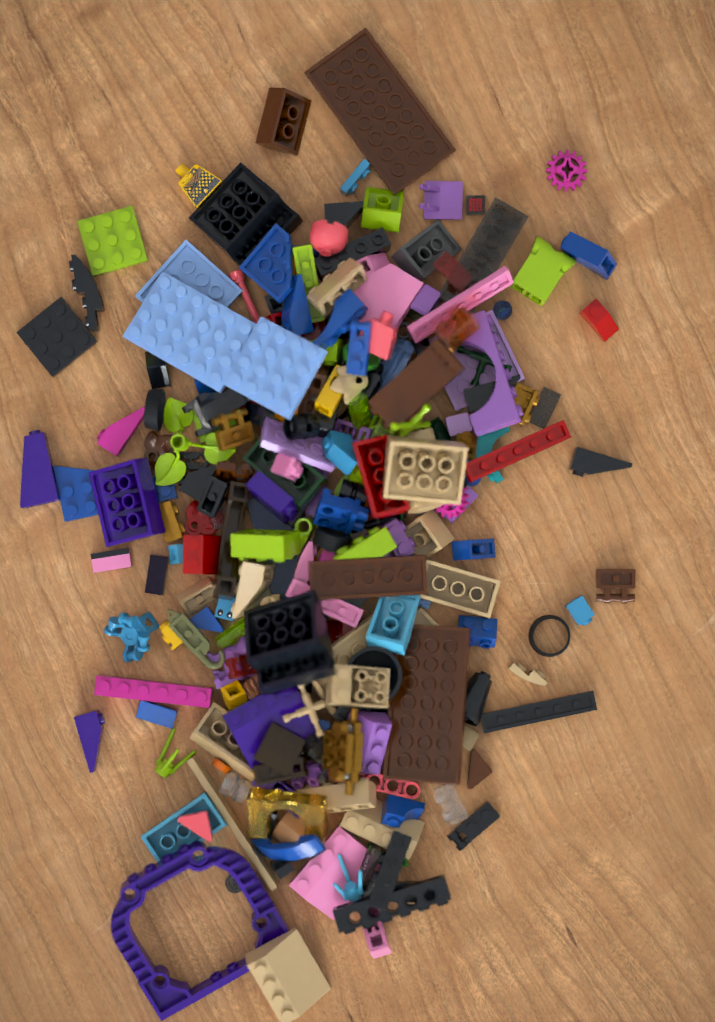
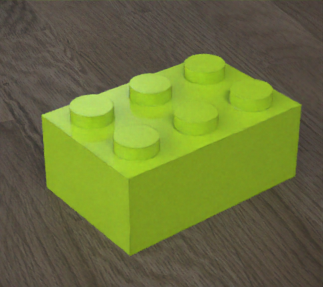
(265, 544)

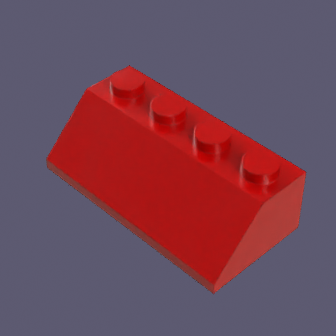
(371, 463)

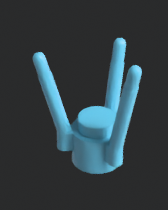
(352, 890)

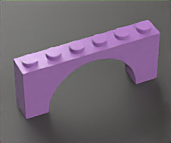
(501, 408)

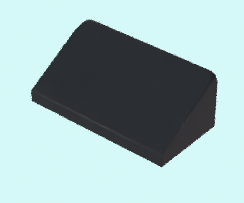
(157, 575)

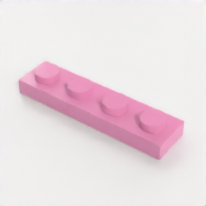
(335, 608)

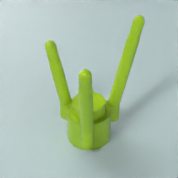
(165, 766)

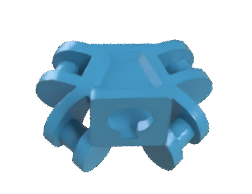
(133, 633)

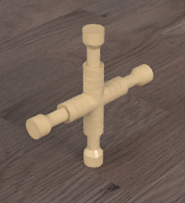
(310, 708)

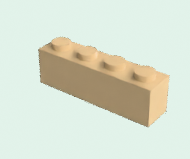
(363, 795)

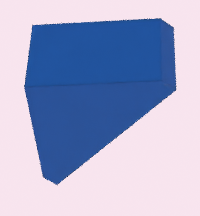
(206, 620)

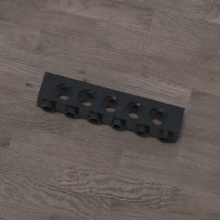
(417, 889)

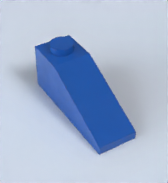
(295, 310)

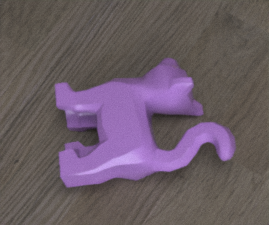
(221, 677)

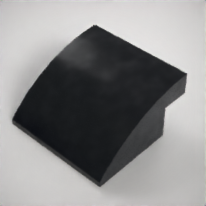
(242, 214)
(288, 643)

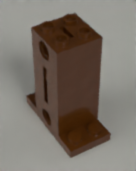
(416, 385)

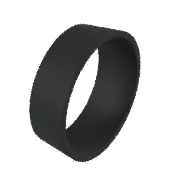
(154, 409)
(531, 633)

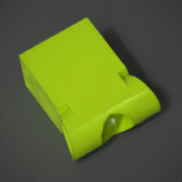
(541, 271)

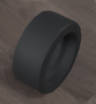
(331, 539)

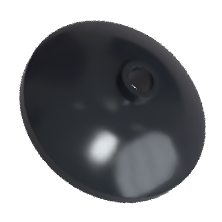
(380, 658)

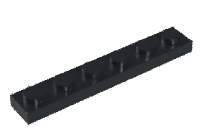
(538, 711)

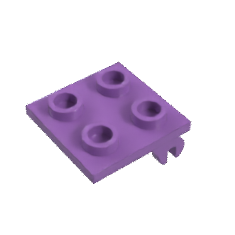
(442, 200)

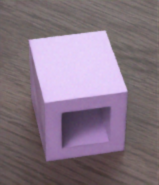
(458, 424)

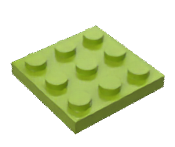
(112, 241)

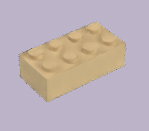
(460, 589)

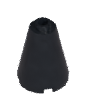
(477, 693)

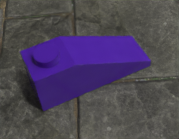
(90, 732)

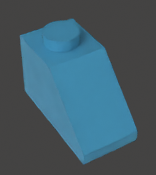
(340, 451)

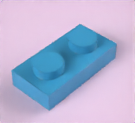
(351, 183)

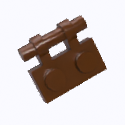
(230, 472)
(615, 579)

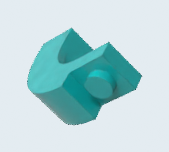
(484, 446)

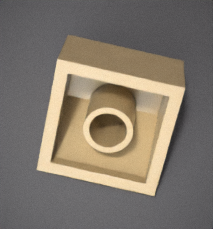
(428, 534)

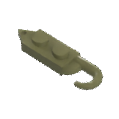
(193, 638)

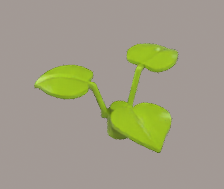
(168, 466)

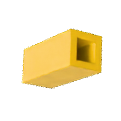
(328, 399)

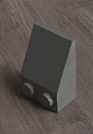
(424, 249)

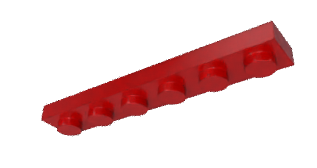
(516, 451)

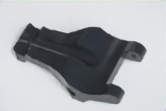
(212, 404)

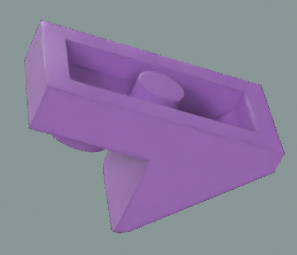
(426, 300)

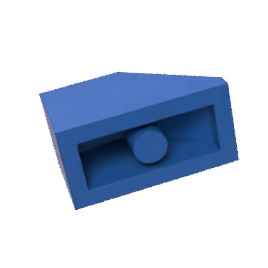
(473, 549)

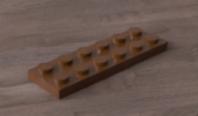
(368, 577)

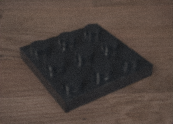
(57, 337)

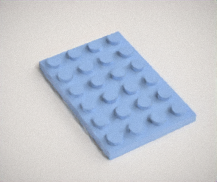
(189, 331)

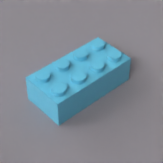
(171, 834)

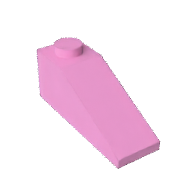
(377, 937)

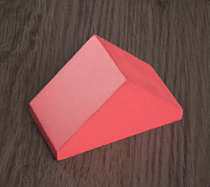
(199, 823)

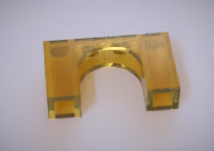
(309, 807)

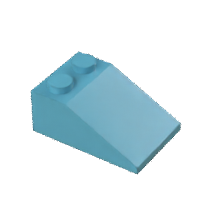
(393, 623)

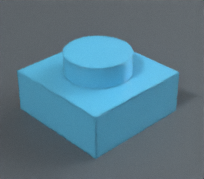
(175, 553)

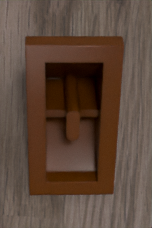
(477, 770)

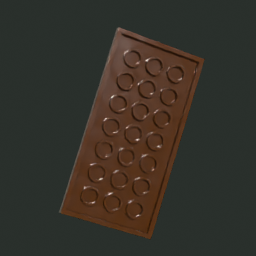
(379, 111)
(429, 707)

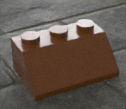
(283, 121)

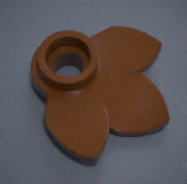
(157, 445)

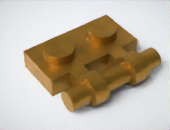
(234, 435)

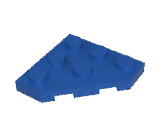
(272, 263)

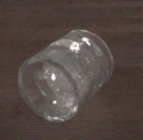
(235, 787)

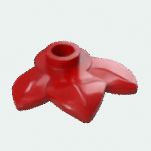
(202, 521)

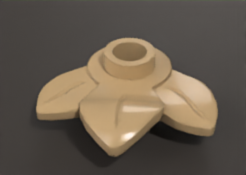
(346, 384)

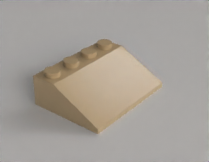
(424, 469)
(287, 975)

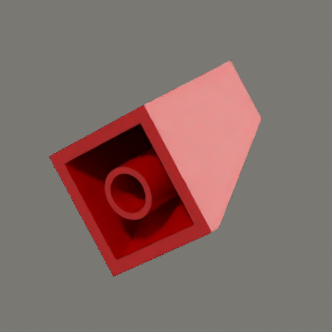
(200, 554)

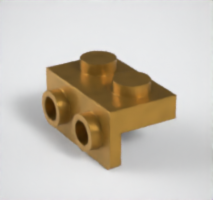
(526, 398)
(173, 528)

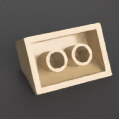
(347, 276)

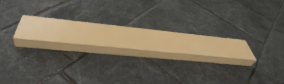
(233, 822)

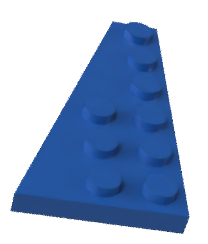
(78, 496)

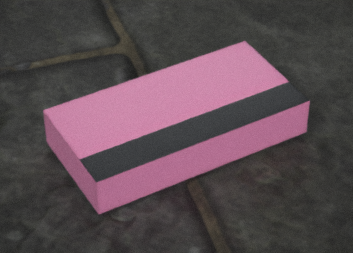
(111, 560)

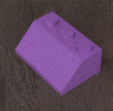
(376, 732)

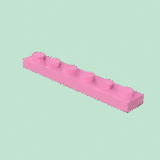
(468, 299)

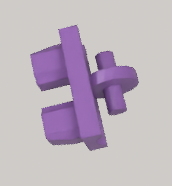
(314, 772)

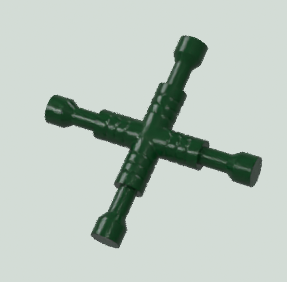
(483, 360)

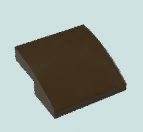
(279, 749)

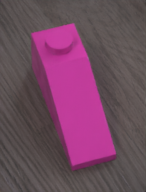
(118, 434)

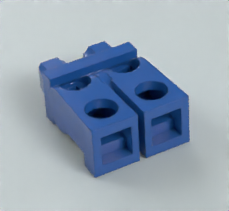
(340, 513)

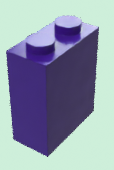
(272, 497)

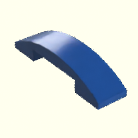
(305, 847)

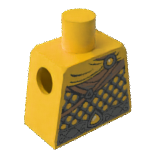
(197, 183)

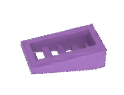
(340, 424)

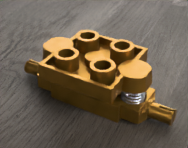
(344, 751)

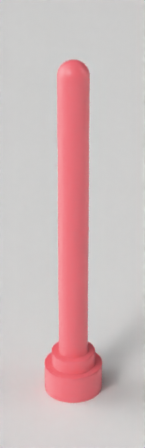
(239, 277)

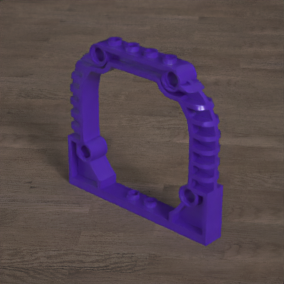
(169, 994)

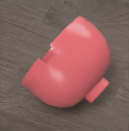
(328, 238)

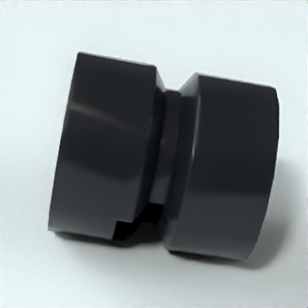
(301, 426)
(353, 491)

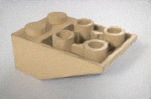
(253, 582)
(358, 687)

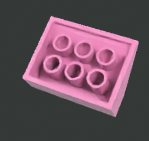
(318, 874)

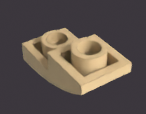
(533, 677)

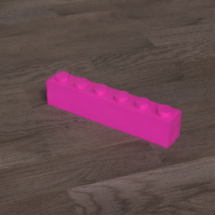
(153, 691)

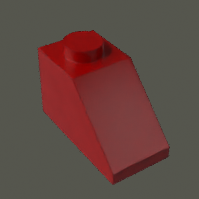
(599, 320)

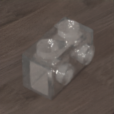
(451, 803)

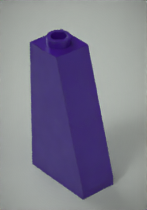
(38, 474)

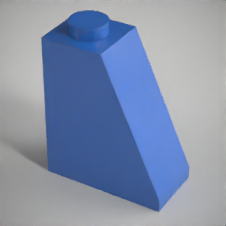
(589, 254)

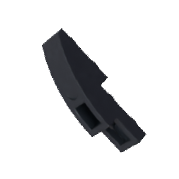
(85, 285)

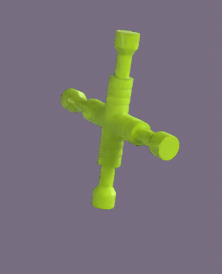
(414, 423)

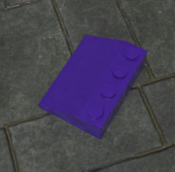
(127, 502)
(253, 718)

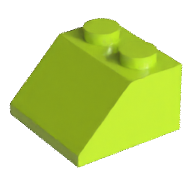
(382, 209)

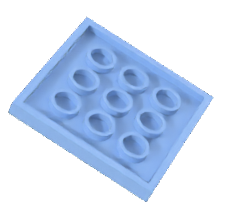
(198, 272)
(275, 368)

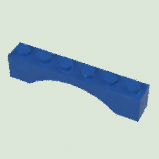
(345, 309)

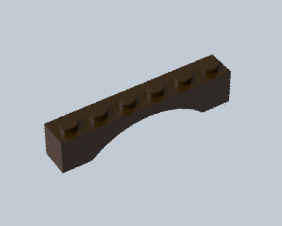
(232, 522)

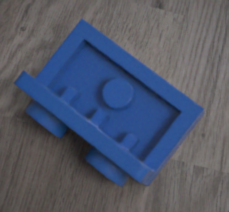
(482, 630)

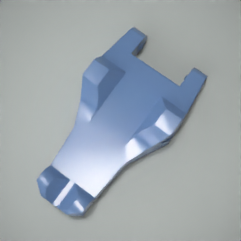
(400, 359)

